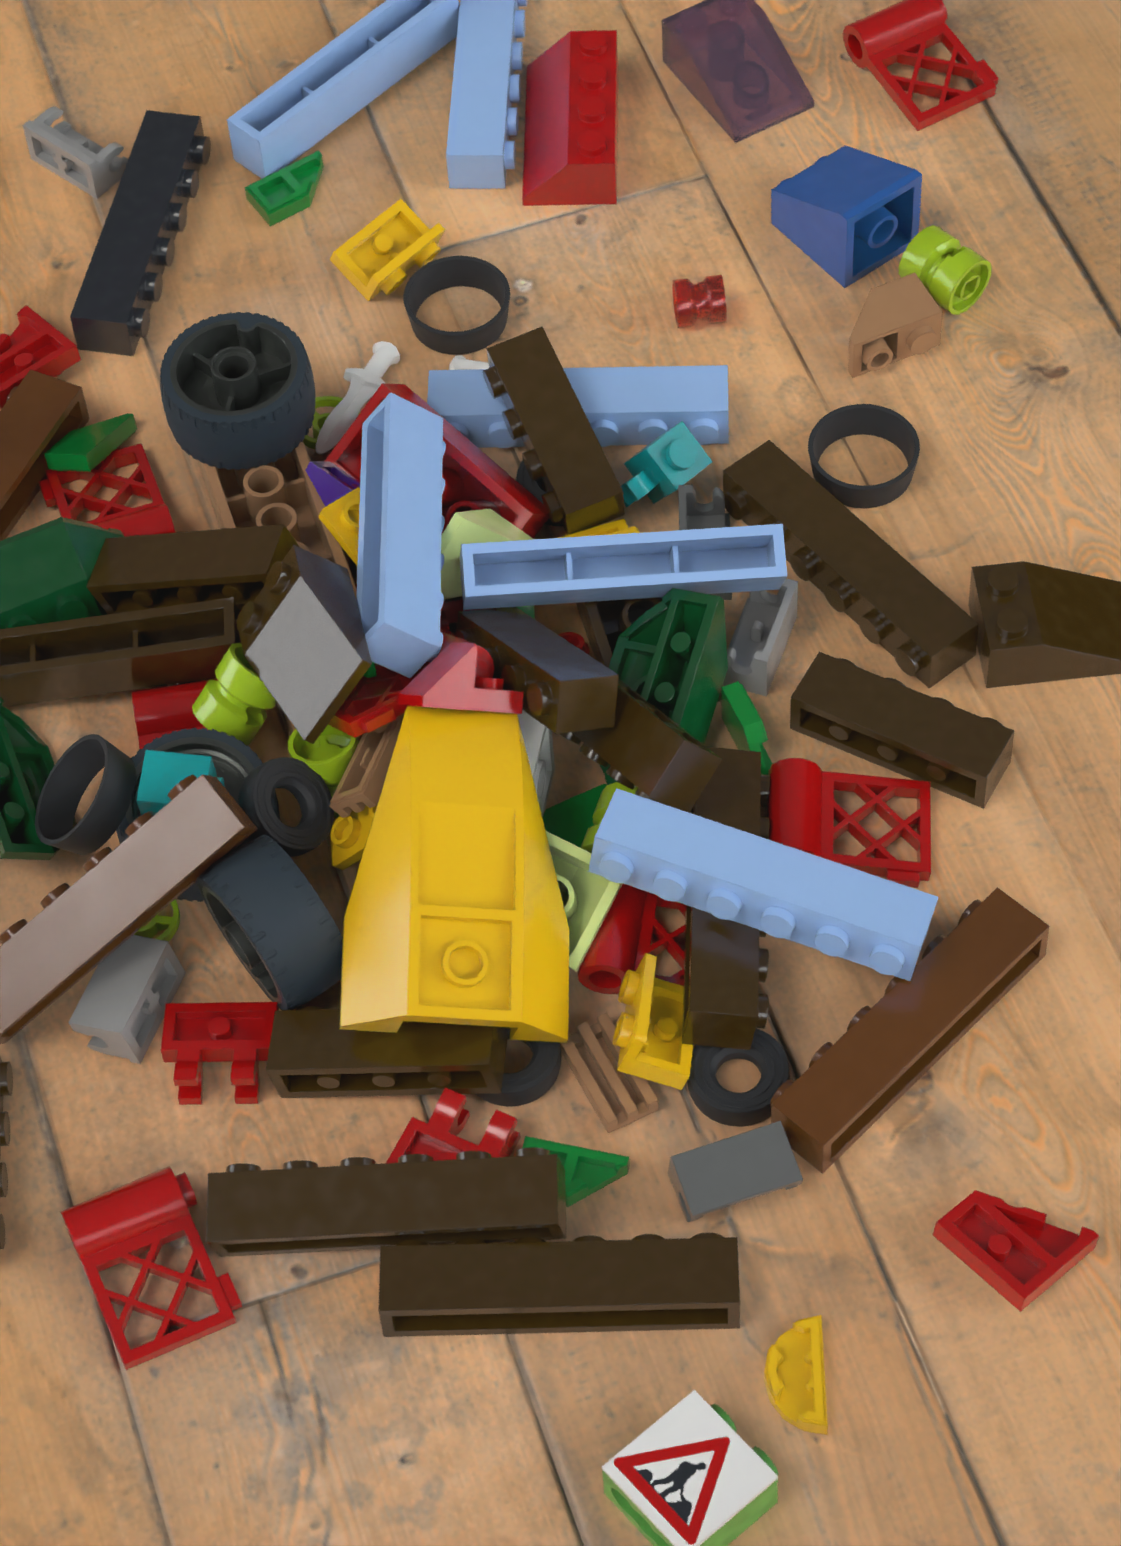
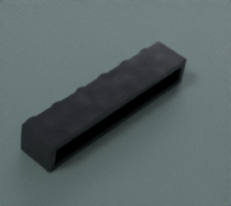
(140, 233)

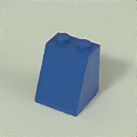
(849, 211)

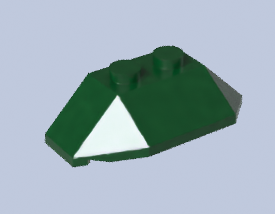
(49, 571)
(676, 659)
(23, 772)

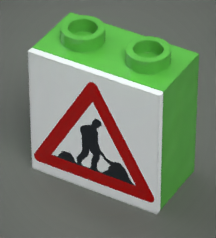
(691, 1478)

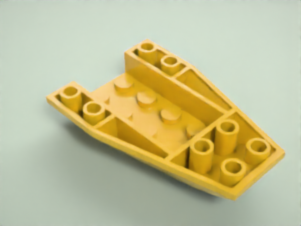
(457, 888)

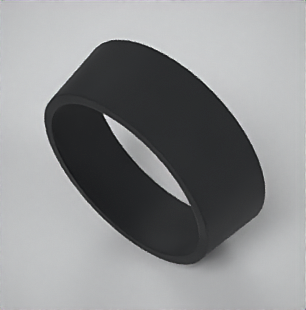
(454, 272)
(866, 420)
(67, 785)

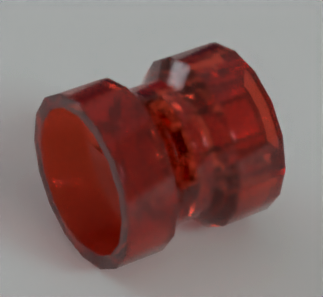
(699, 301)

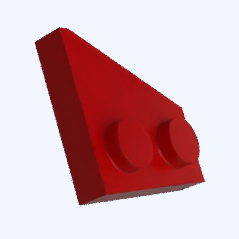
(34, 347)
(1011, 1246)

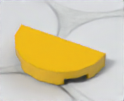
(797, 1376)

